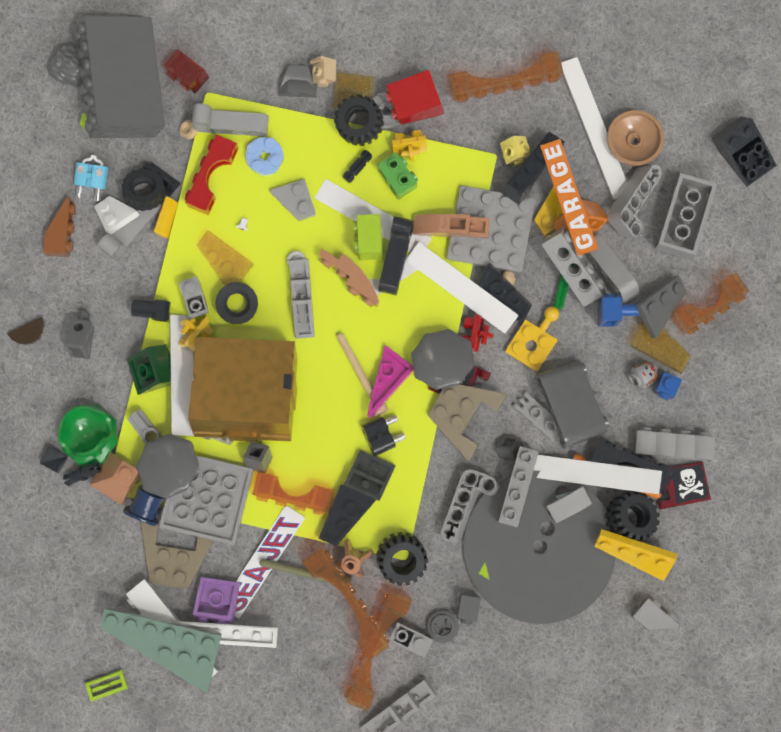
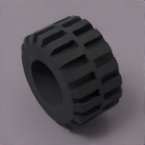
(355, 105)
(645, 513)
(409, 572)

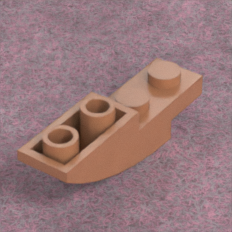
(451, 225)
(357, 281)

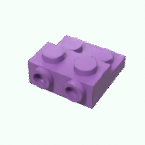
(216, 601)

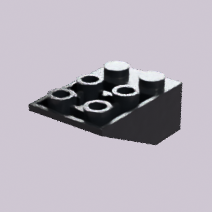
(744, 150)

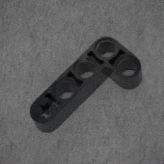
(396, 255)

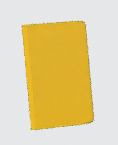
(166, 218)

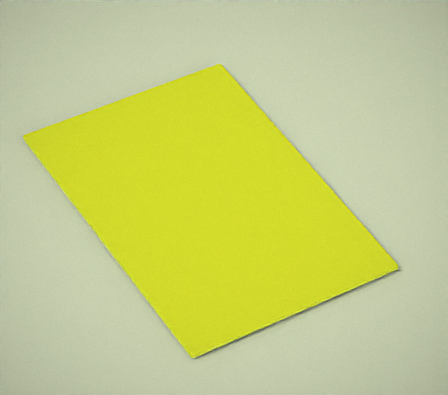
(329, 393)

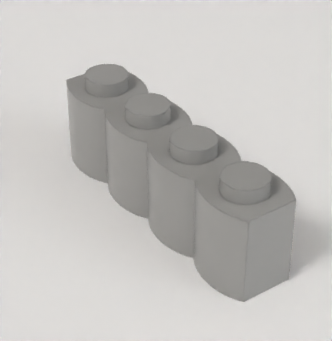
(674, 445)

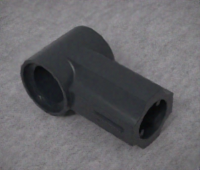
(156, 310)

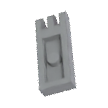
(537, 415)

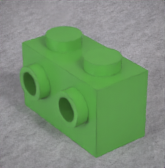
(397, 175)

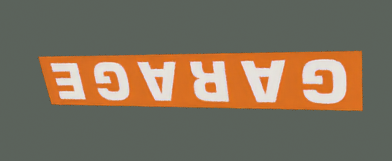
(569, 197)

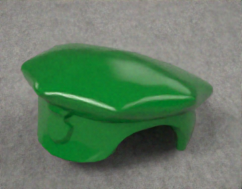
(87, 433)

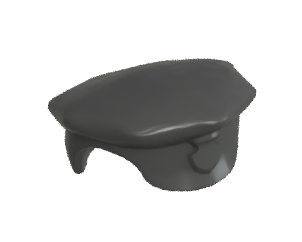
(442, 359)
(167, 466)

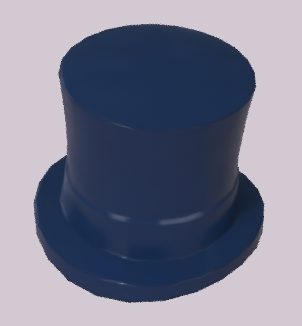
(144, 507)

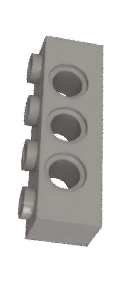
(585, 292)
(518, 487)

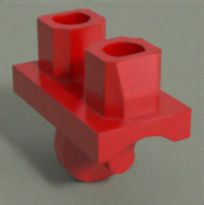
(476, 325)

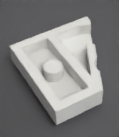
(114, 214)

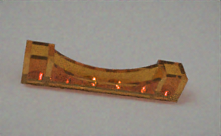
(466, 86)
(372, 641)
(361, 692)

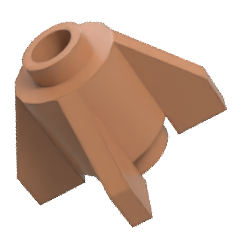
(353, 560)

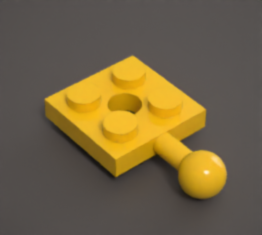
(543, 340)

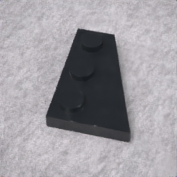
(505, 292)
(344, 514)

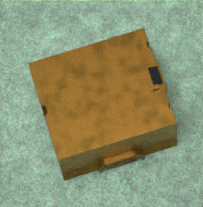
(243, 389)

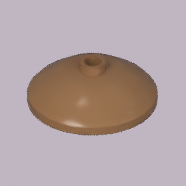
(637, 126)

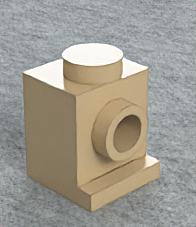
(323, 71)

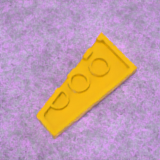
(636, 553)

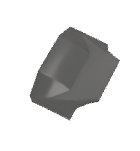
(297, 82)

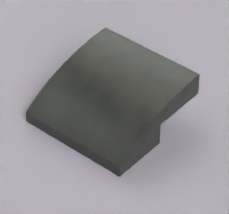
(369, 475)

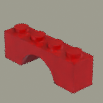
(220, 153)

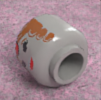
(643, 374)

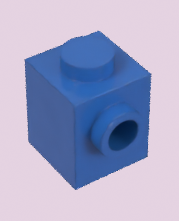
(667, 386)

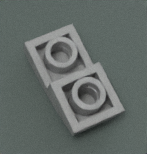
(569, 504)

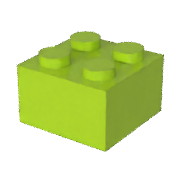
(369, 237)

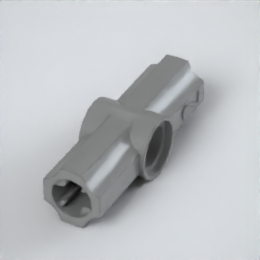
(143, 425)

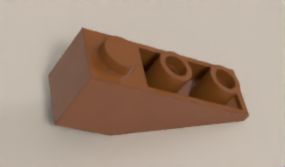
(58, 234)

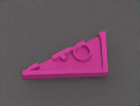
(391, 375)

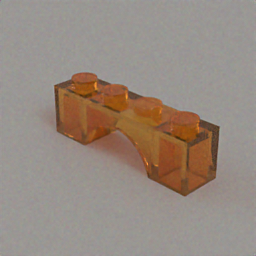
(729, 291)
(268, 487)

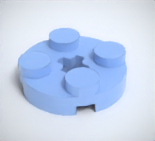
(255, 150)

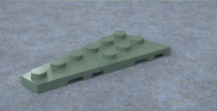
(177, 647)

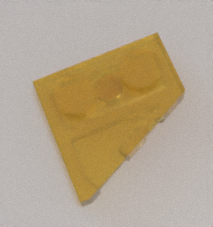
(350, 85)

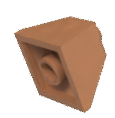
(116, 478)

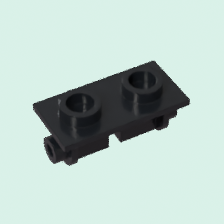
(170, 183)

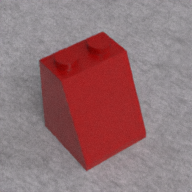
(414, 98)

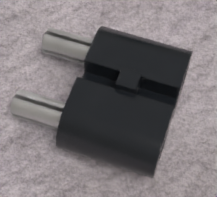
(378, 435)

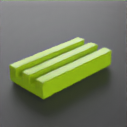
(122, 680)

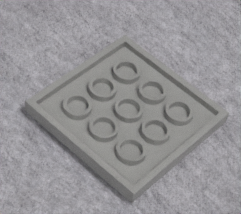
(507, 230)
(212, 502)

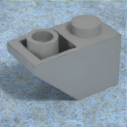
(194, 297)
(652, 617)
(411, 639)

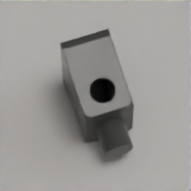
(80, 336)

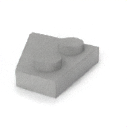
(295, 199)

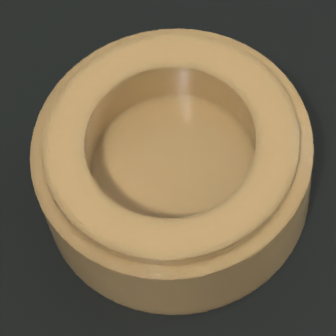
(187, 131)

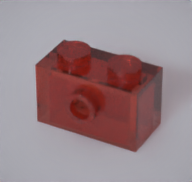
(185, 71)

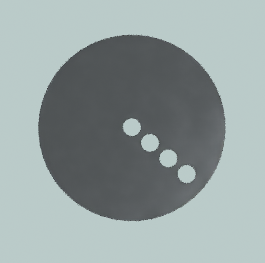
(531, 584)

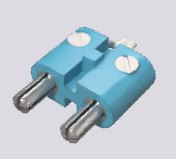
(90, 176)

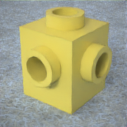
(515, 150)

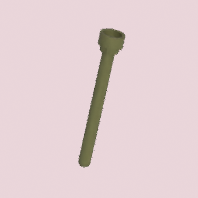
(294, 570)

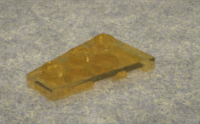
(224, 260)

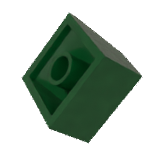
(151, 368)

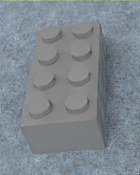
(686, 216)

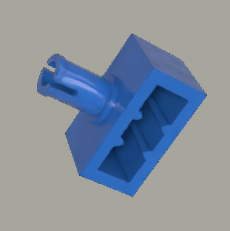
(611, 311)

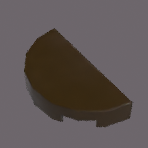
(28, 333)

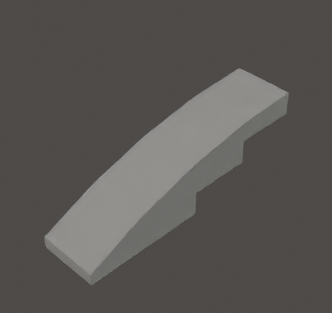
(302, 298)
(401, 708)

